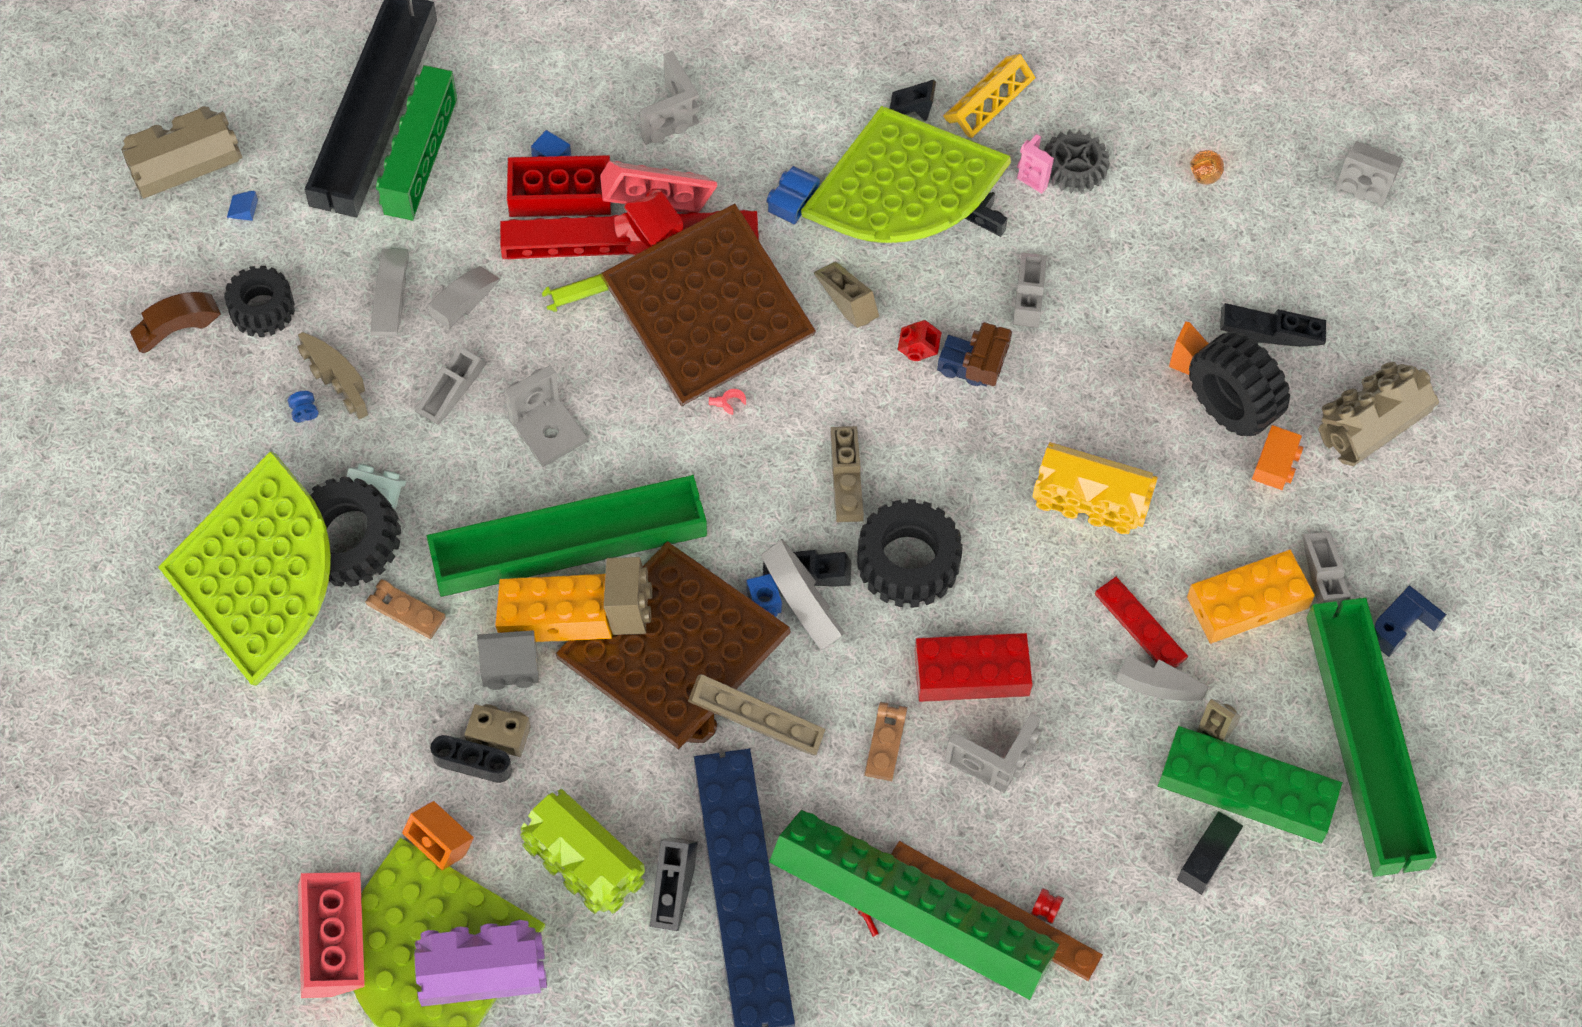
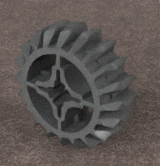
(1074, 153)

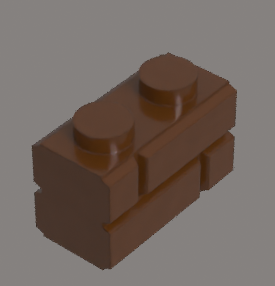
(987, 354)

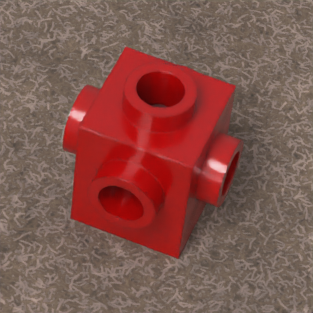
(919, 340)

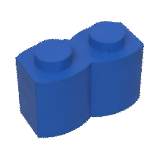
(792, 194)

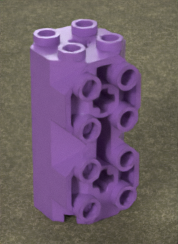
(479, 966)

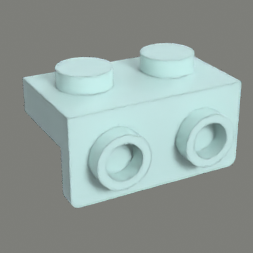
(386, 483)

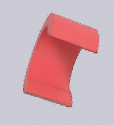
(721, 401)

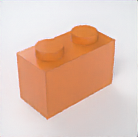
(1277, 458)
(437, 835)

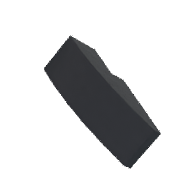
(826, 569)

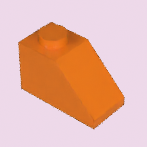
(1186, 346)

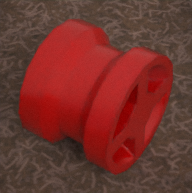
(1047, 905)

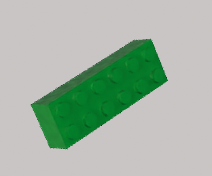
(417, 142)
(1250, 784)

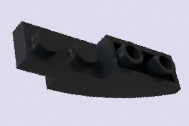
(1276, 328)

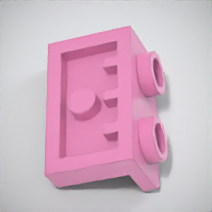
(1034, 165)

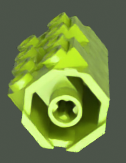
(582, 852)

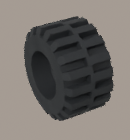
(264, 317)

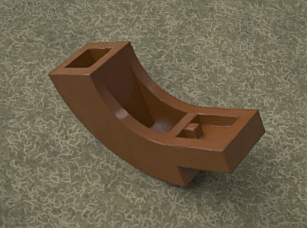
(173, 314)

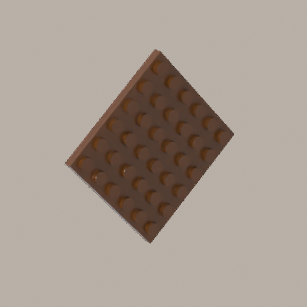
(708, 304)
(693, 630)

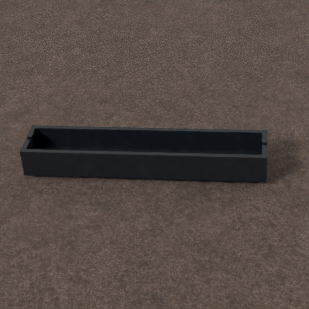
(370, 106)

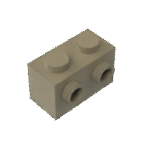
(498, 729)

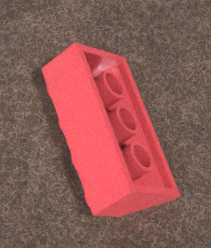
(631, 182)
(330, 934)

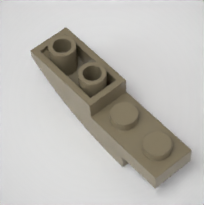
(334, 369)
(846, 474)

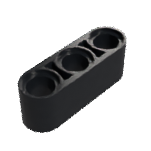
(462, 750)

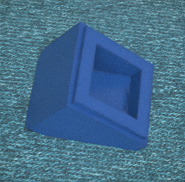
(243, 206)

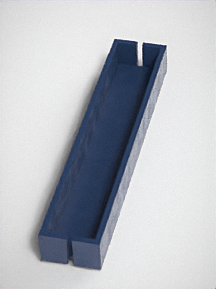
(743, 890)

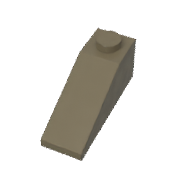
(849, 294)
(1218, 720)

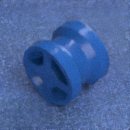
(302, 406)

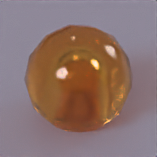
(1207, 167)

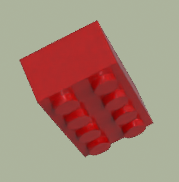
(556, 186)
(973, 667)

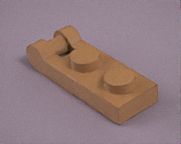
(406, 609)
(885, 742)

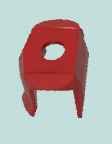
(648, 221)

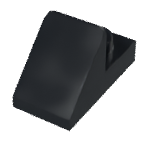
(914, 99)
(989, 219)

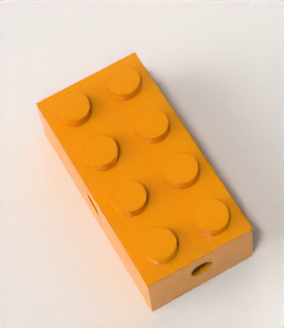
(1250, 596)
(554, 607)

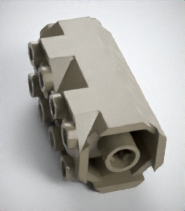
(190, 149)
(1380, 412)

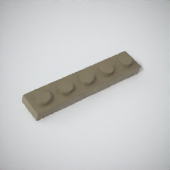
(756, 715)

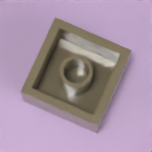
(627, 595)

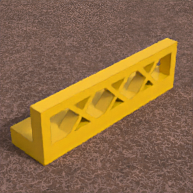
(984, 89)

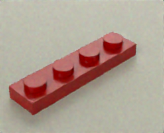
(1140, 623)

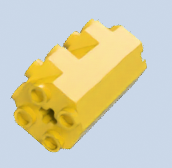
(1095, 486)

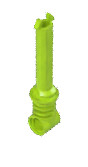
(575, 291)

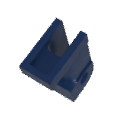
(1400, 617)

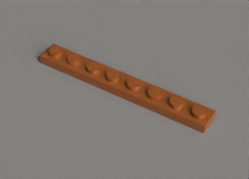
(1070, 954)

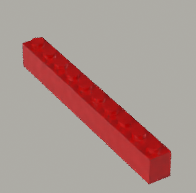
(578, 236)

